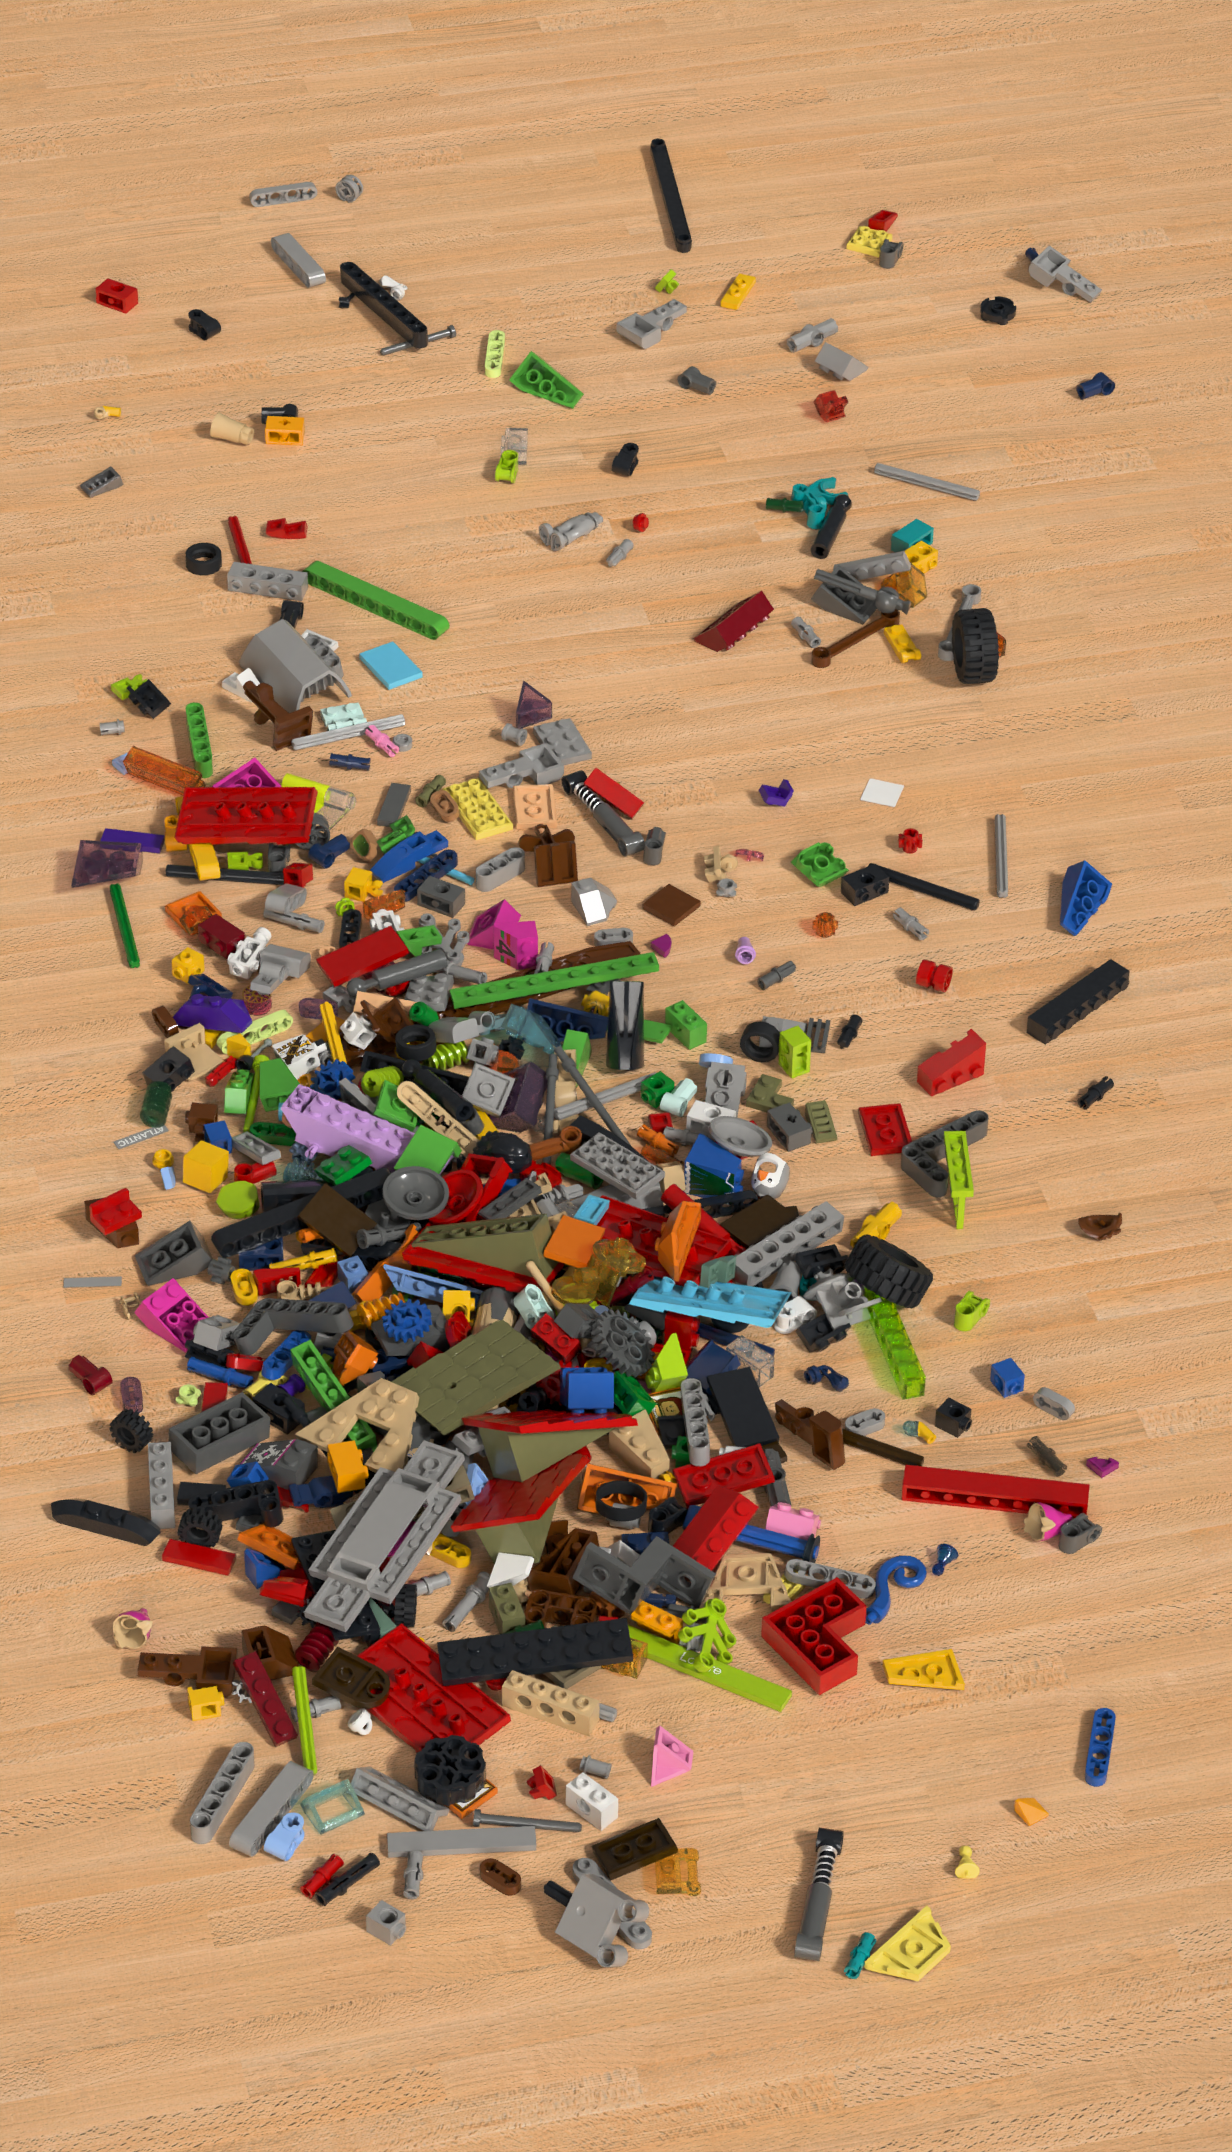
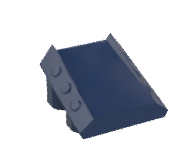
(710, 1361)

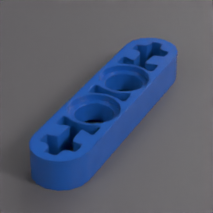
(281, 1360)
(1102, 1747)

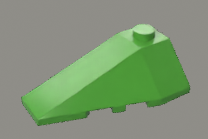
(542, 380)

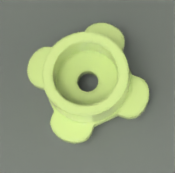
(188, 1395)

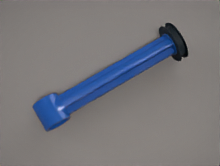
(771, 1540)

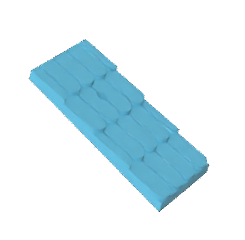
(720, 1301)

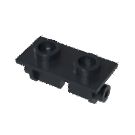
(206, 1354)

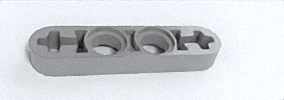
(283, 194)
(829, 1574)

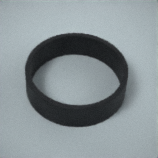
(621, 1514)

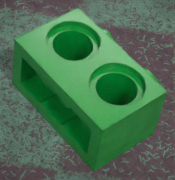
(630, 1395)

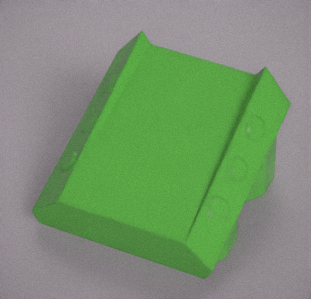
(819, 864)

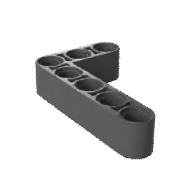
(921, 1156)
(289, 1315)

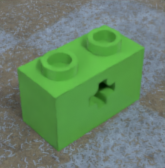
(686, 1025)

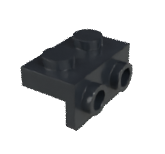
(149, 698)
(820, 1260)
(819, 1334)

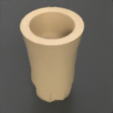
(231, 430)

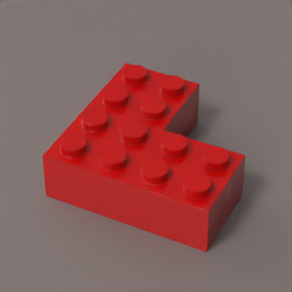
(810, 1634)

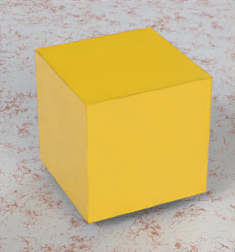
(205, 1166)

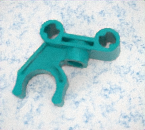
(815, 499)

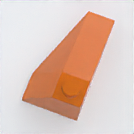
(595, 1476)

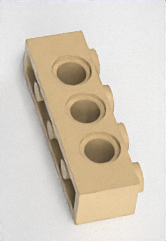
(550, 1703)

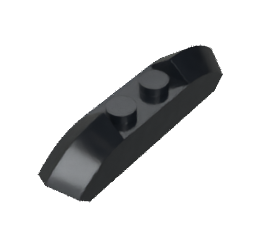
(105, 1520)

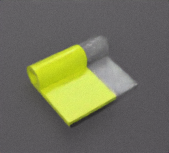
(330, 801)

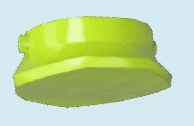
(238, 1199)

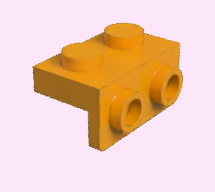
(658, 1621)

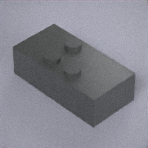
(219, 1433)

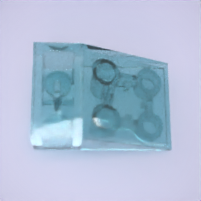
(529, 1025)

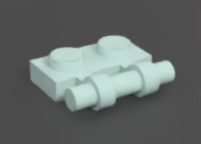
(342, 716)

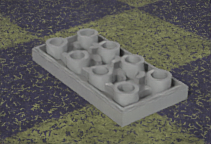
(617, 1165)

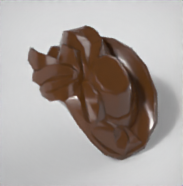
(1101, 1226)

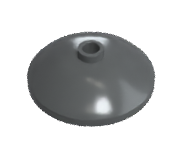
(415, 1193)

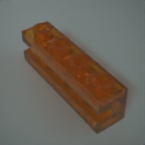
(161, 771)

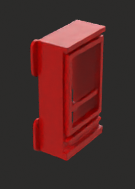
(498, 1172)

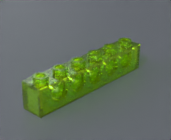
(896, 1347)

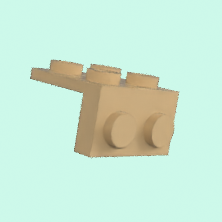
(193, 1045)

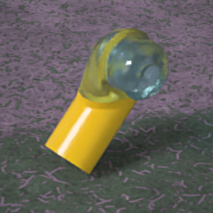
(919, 1429)

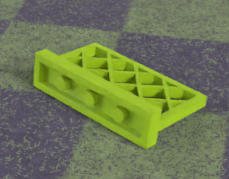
(958, 1172)

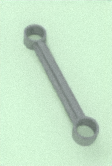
(970, 596)

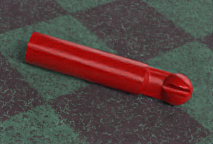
(674, 1196)

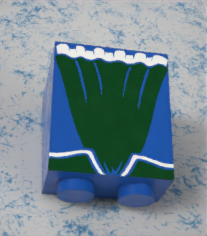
(711, 1170)

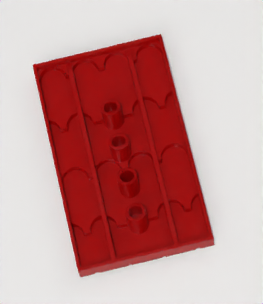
(246, 815)
(644, 1228)
(417, 1700)

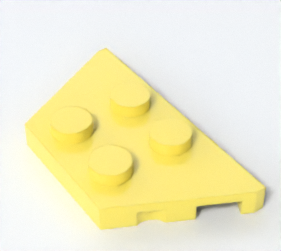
(912, 1949)

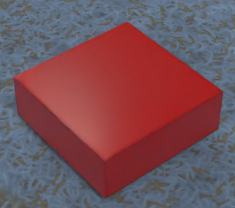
(659, 1121)

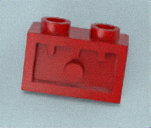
(114, 1212)

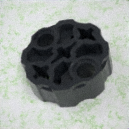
(450, 1770)

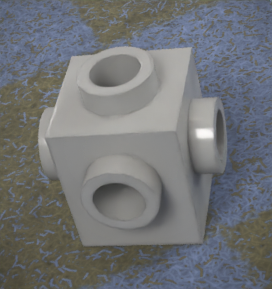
(477, 1049)

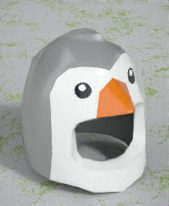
(770, 1183)

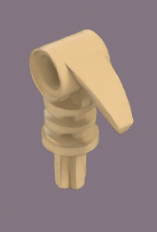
(288, 1290)

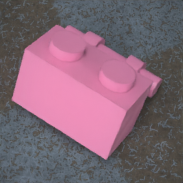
(792, 1522)

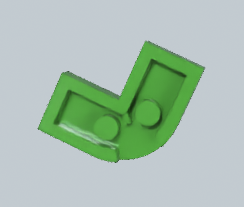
(401, 830)

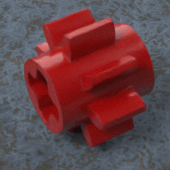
(910, 840)

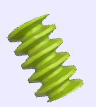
(446, 1054)
(373, 1079)

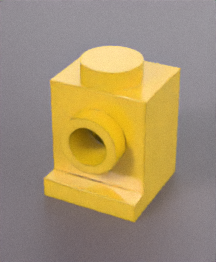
(205, 1703)

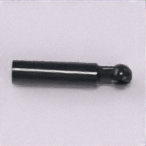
(831, 527)
(438, 1090)

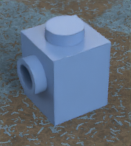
(351, 1272)

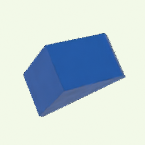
(260, 1567)

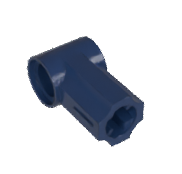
(1099, 384)
(325, 854)

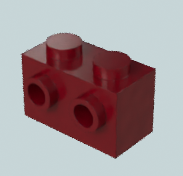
(220, 935)

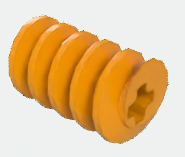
(374, 1311)

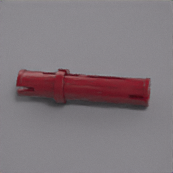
(630, 1286)

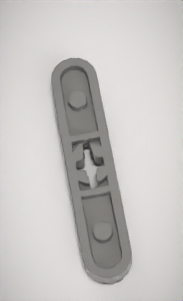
(635, 1934)

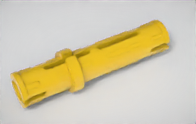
(327, 1257)

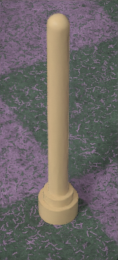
(544, 1285)

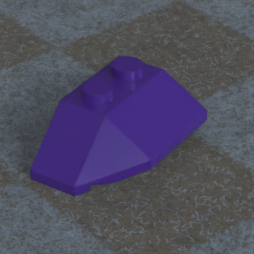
(214, 1013)

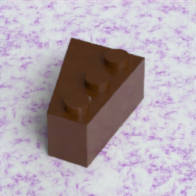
(558, 1568)

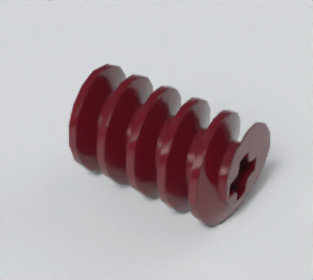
(315, 1647)

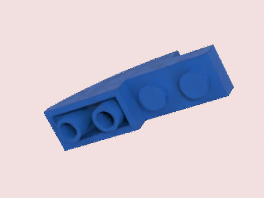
(406, 853)

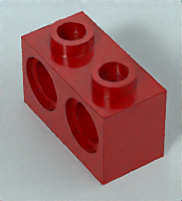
(555, 1339)

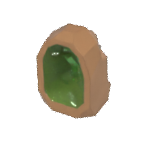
(364, 845)

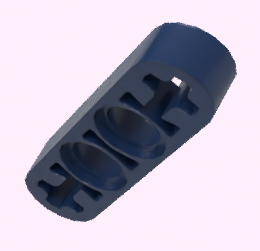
(447, 858)

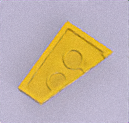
(928, 1669)

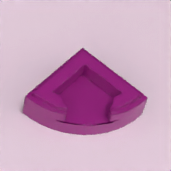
(662, 945)
(1102, 1466)

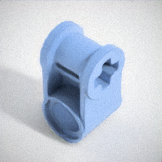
(286, 1836)

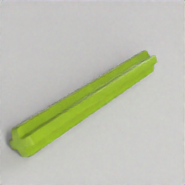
(304, 1718)

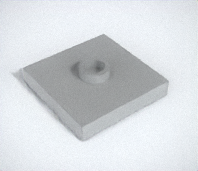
(488, 1090)

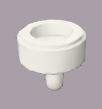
(359, 1720)

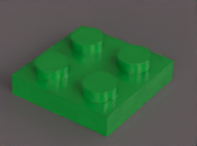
(343, 1165)

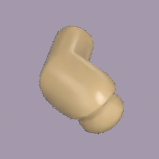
(520, 1589)

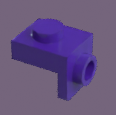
(777, 796)

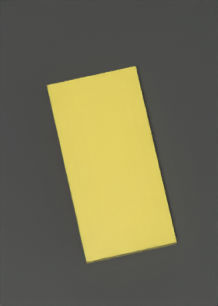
(479, 809)

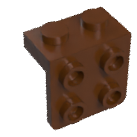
(388, 1019)

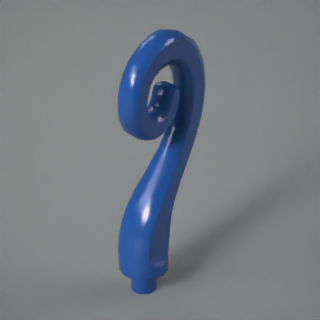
(879, 1608)

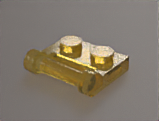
(669, 1873)

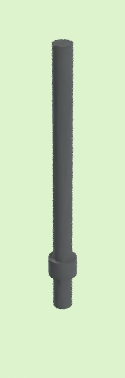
(570, 1066)
(552, 1075)

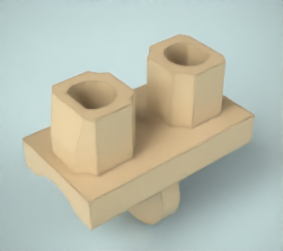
(718, 865)

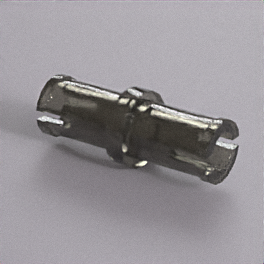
(1047, 1456)

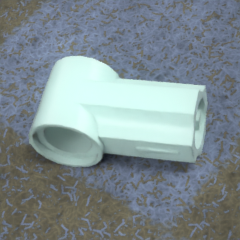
(678, 1099)

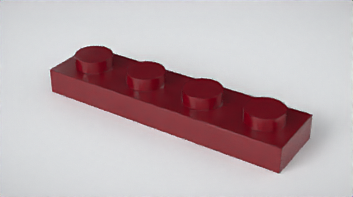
(265, 1699)

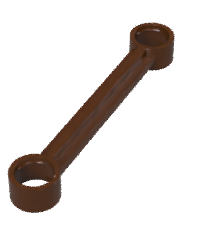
(885, 620)

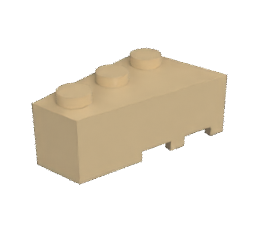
(640, 1447)

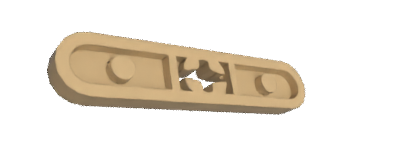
(424, 1105)

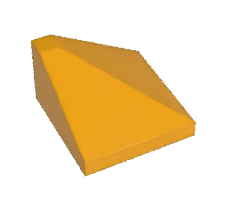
(1030, 1810)

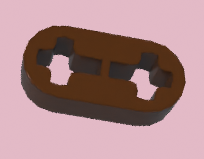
(165, 1021)
(500, 1877)

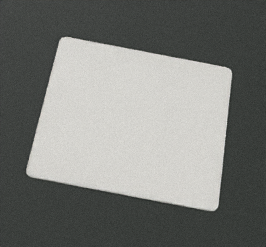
(882, 792)

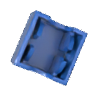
(587, 1389)

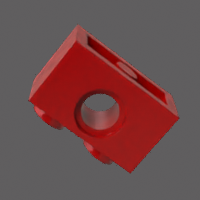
(116, 295)

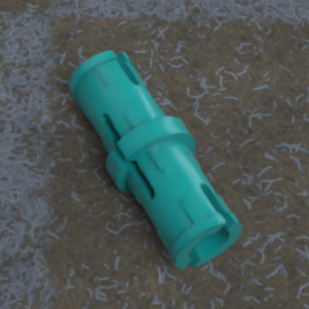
(859, 1955)

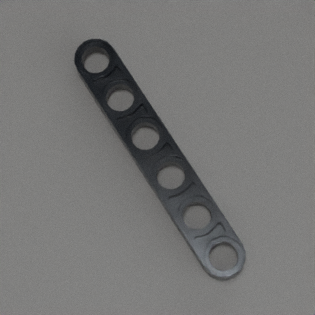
(716, 1204)

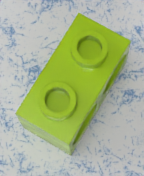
(794, 1052)

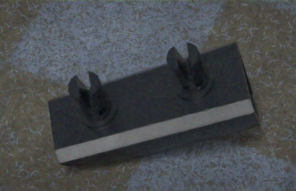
(625, 1025)
(283, 1192)

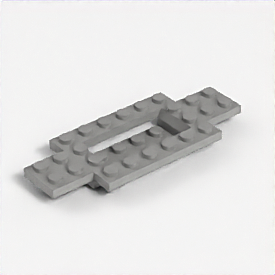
(373, 1527)

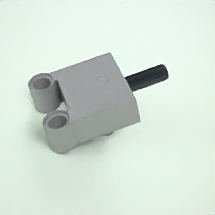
(595, 1916)

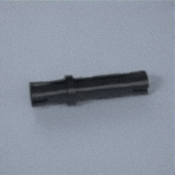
(328, 1893)

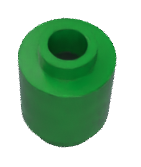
(423, 1014)

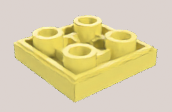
(868, 241)

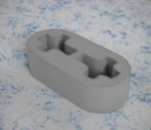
(612, 936)
(1053, 1403)
(866, 1422)

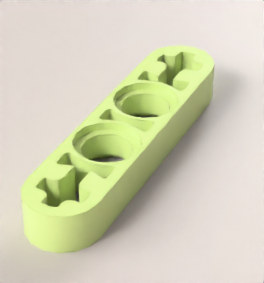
(494, 356)
(276, 1022)

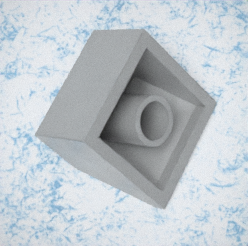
(839, 362)

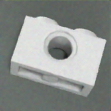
(702, 1114)
(591, 1801)

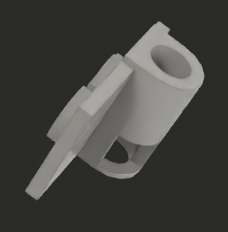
(725, 1085)

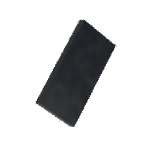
(742, 1408)

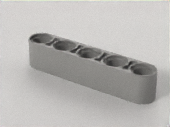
(298, 260)
(695, 1422)
(222, 1793)
(271, 1808)

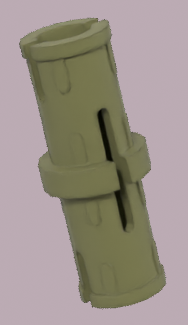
(435, 785)

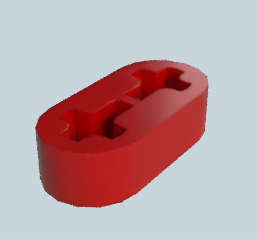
(245, 1362)

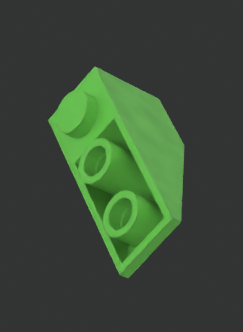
(238, 1092)

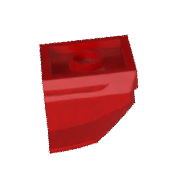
(288, 1587)

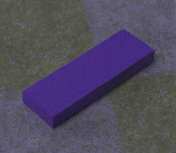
(150, 842)

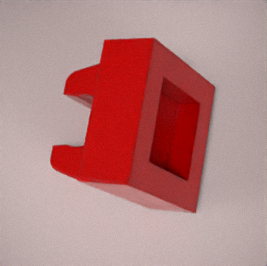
(542, 1783)

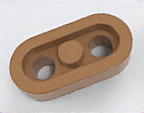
(445, 806)

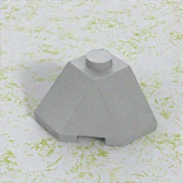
(592, 900)

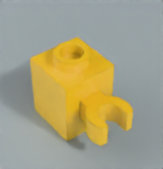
(360, 884)

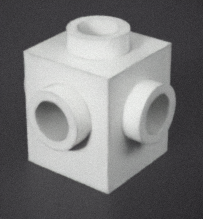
(358, 1031)

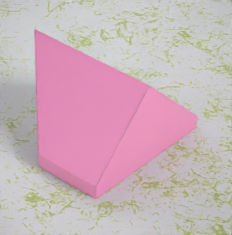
(669, 1757)

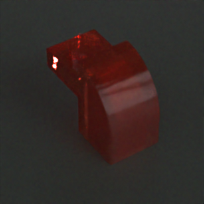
(830, 406)

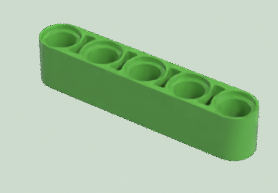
(199, 739)

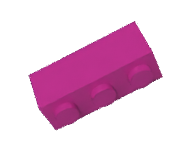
(249, 775)

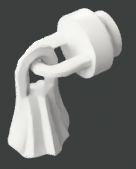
(397, 289)

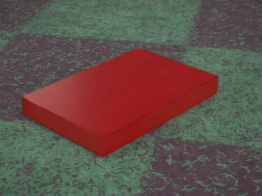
(884, 1128)

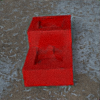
(280, 529)

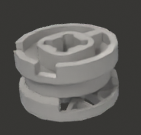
(348, 189)

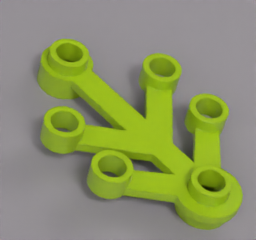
(715, 1611)

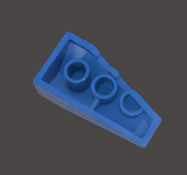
(1082, 894)

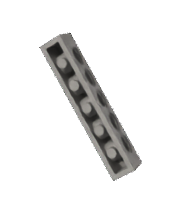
(800, 1235)

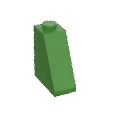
(581, 1043)
(275, 1083)

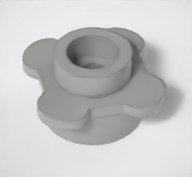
(726, 888)

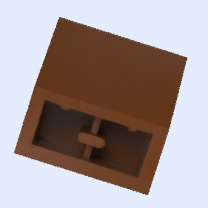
(272, 1649)

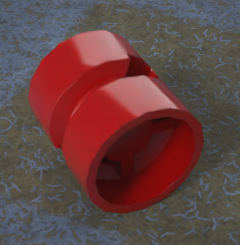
(932, 975)

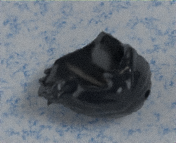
(508, 1146)

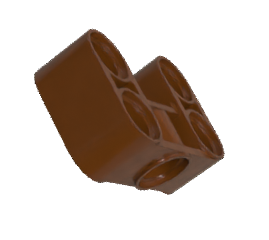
(559, 1608)

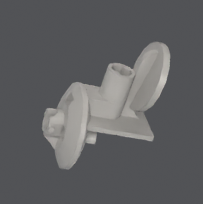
(840, 1298)

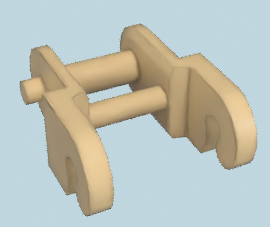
(136, 1298)

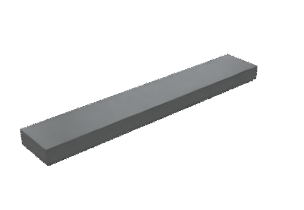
(462, 1841)

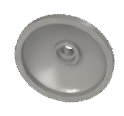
(740, 1136)

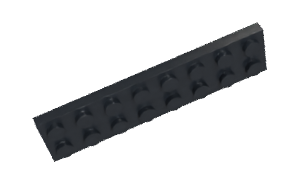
(535, 1651)

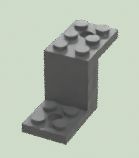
(657, 1565)

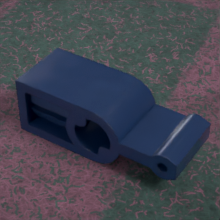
(320, 1492)

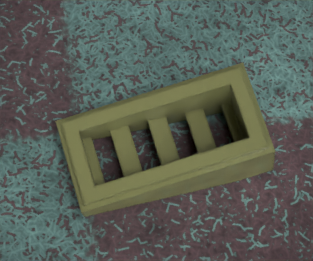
(818, 1110)

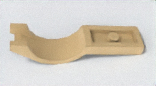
(565, 1092)

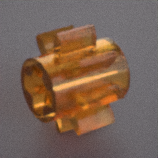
(825, 925)

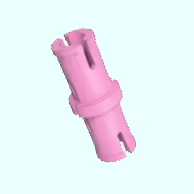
(382, 740)

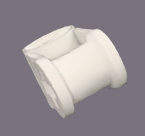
(794, 1314)

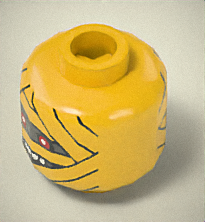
(596, 1003)

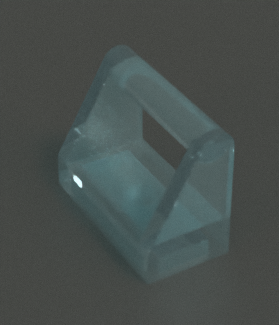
(343, 1788)

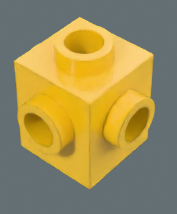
(187, 963)

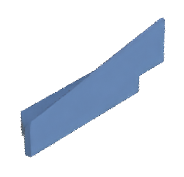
(425, 1285)

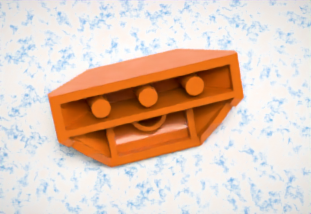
(678, 1237)
(352, 1357)

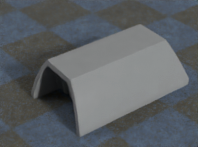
(292, 664)

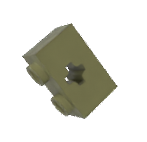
(505, 1607)

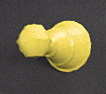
(966, 1866)

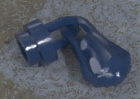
(814, 1376)

